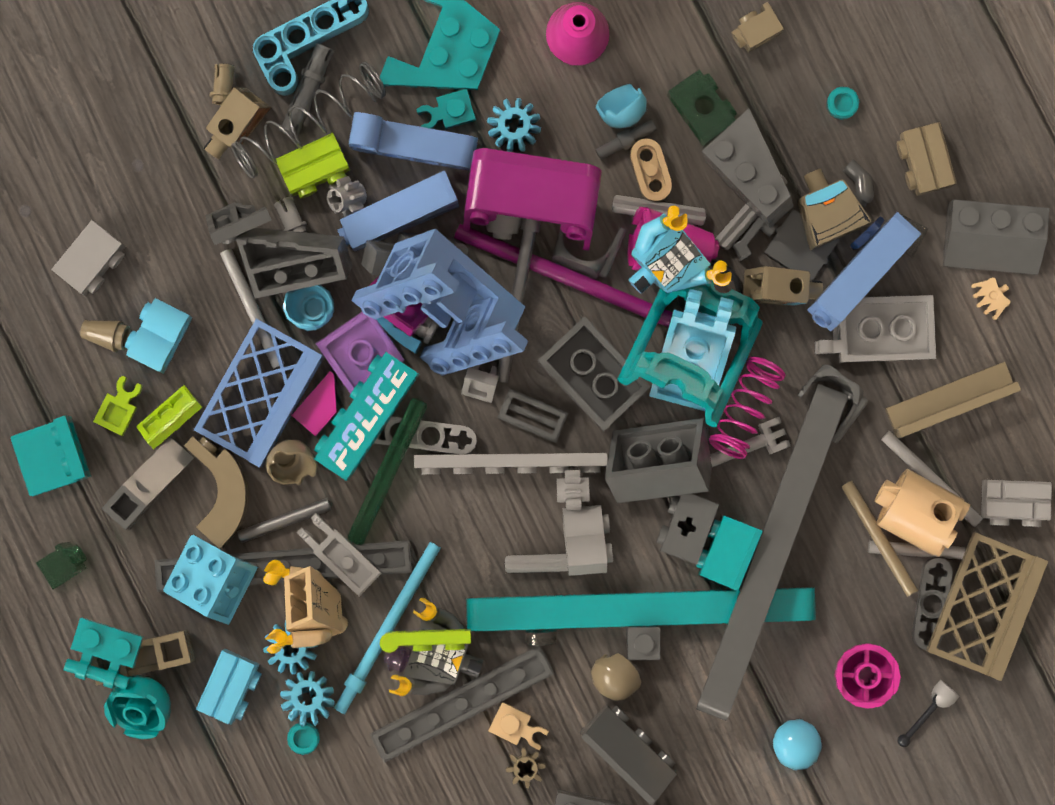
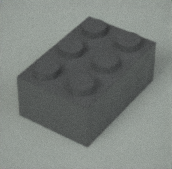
(588, 372)

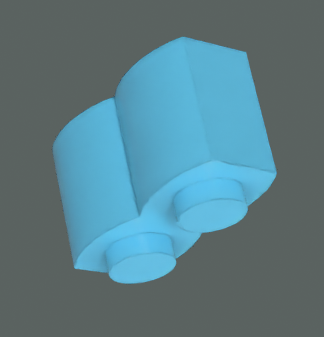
(158, 335)

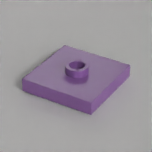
(354, 347)

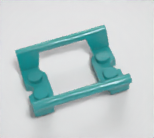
(691, 379)

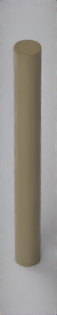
(879, 538)

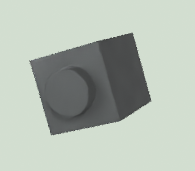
(643, 642)

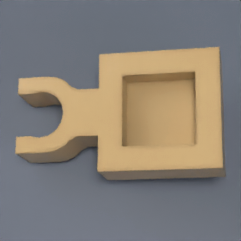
(513, 724)

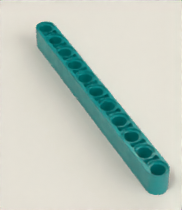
(628, 609)

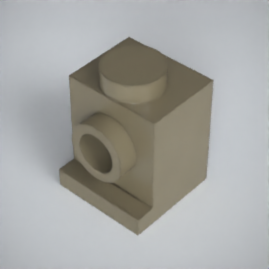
(757, 28)

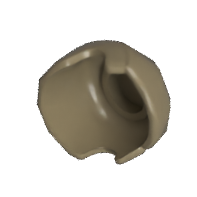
(290, 462)
(615, 677)

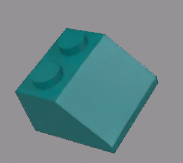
(729, 552)

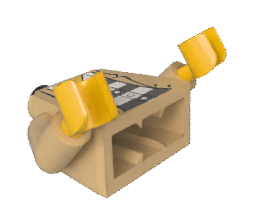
(310, 607)

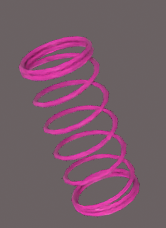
(738, 444)

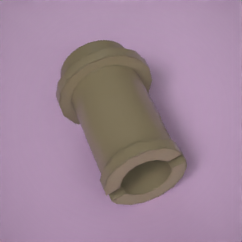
(222, 83)

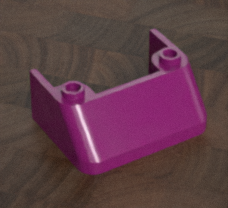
(533, 190)

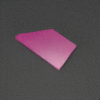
(318, 406)

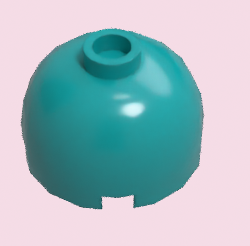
(140, 708)

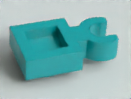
(452, 109)

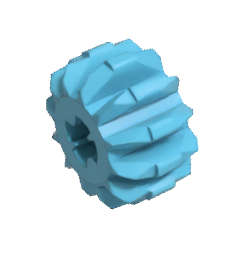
(507, 117)
(290, 659)
(296, 695)

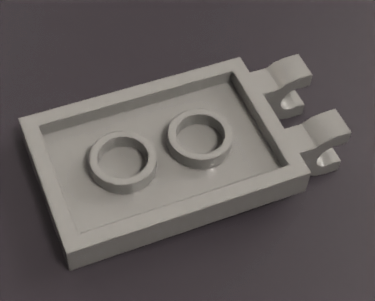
(885, 331)

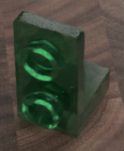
(62, 564)

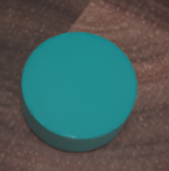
(842, 103)
(303, 739)

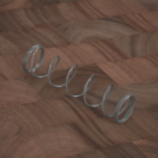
(241, 153)

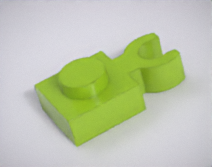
(116, 411)

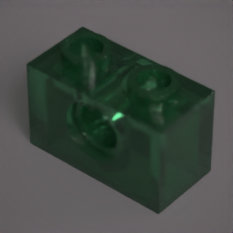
(704, 126)

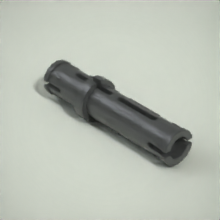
(309, 84)

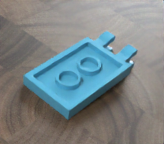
(699, 340)

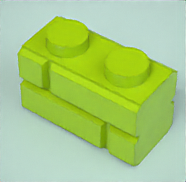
(312, 166)

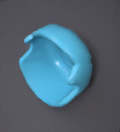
(622, 106)
(309, 307)
(797, 744)

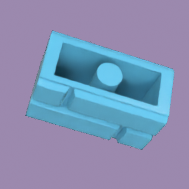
(228, 687)

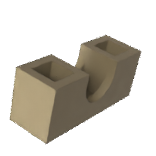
(156, 654)

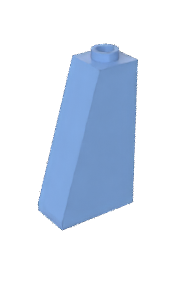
(399, 211)
(863, 272)

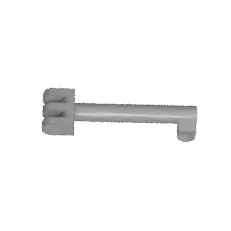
(766, 439)

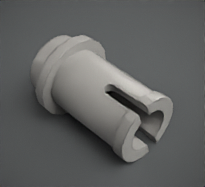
(291, 218)

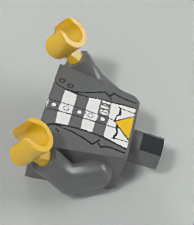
(436, 669)

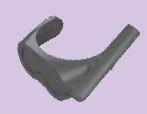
(592, 269)
(855, 399)

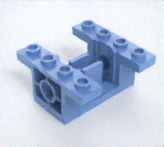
(448, 286)

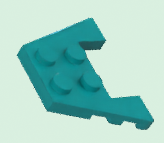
(454, 54)

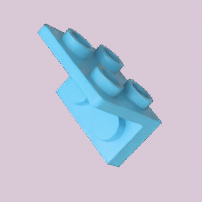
(209, 580)

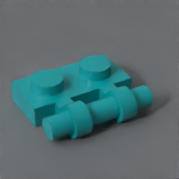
(105, 643)

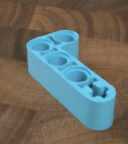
(313, 34)

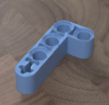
(410, 142)

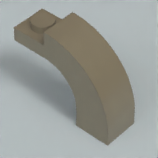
(232, 494)

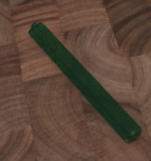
(387, 471)

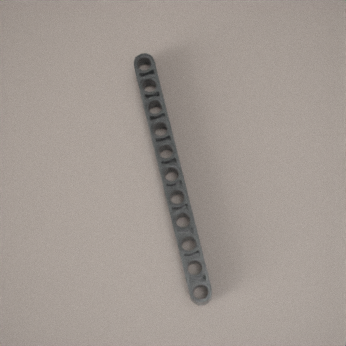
(772, 552)

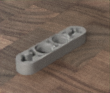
(417, 442)

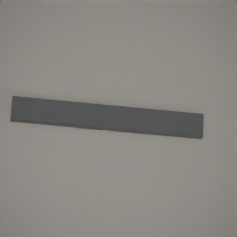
(385, 556)

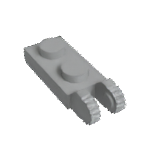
(341, 557)

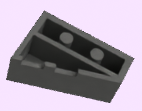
(749, 169)

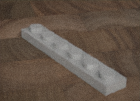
(497, 462)

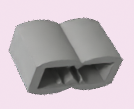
(586, 540)

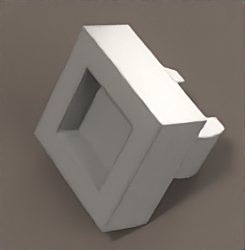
(480, 384)

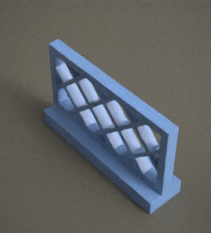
(283, 407)

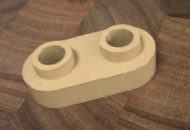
(651, 170)

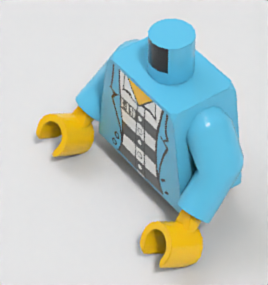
(671, 257)

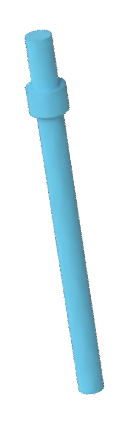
(355, 682)

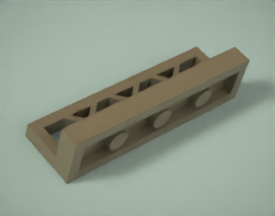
(951, 400)

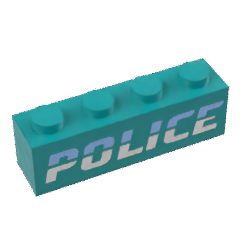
(366, 416)

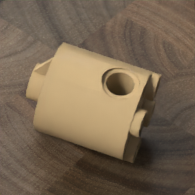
(920, 512)

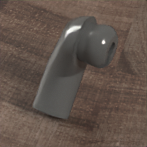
(863, 182)

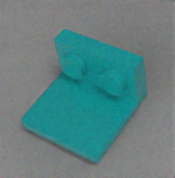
(50, 456)

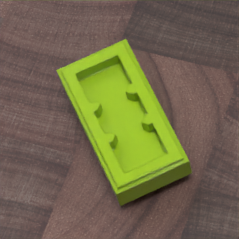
(169, 417)

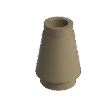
(107, 334)

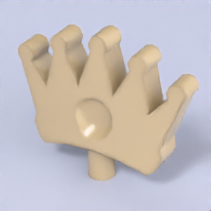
(992, 295)

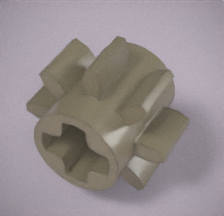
(526, 776)

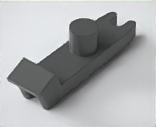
(741, 247)

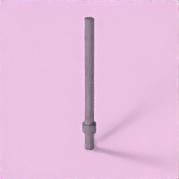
(529, 229)

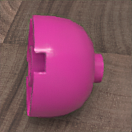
(867, 675)

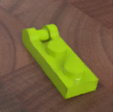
(424, 639)

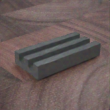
(508, 405)

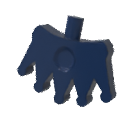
(867, 234)

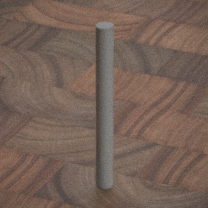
(249, 302)
(923, 470)

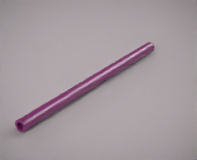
(561, 274)

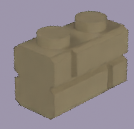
(926, 159)

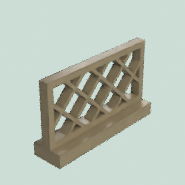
(1012, 617)

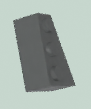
(292, 260)

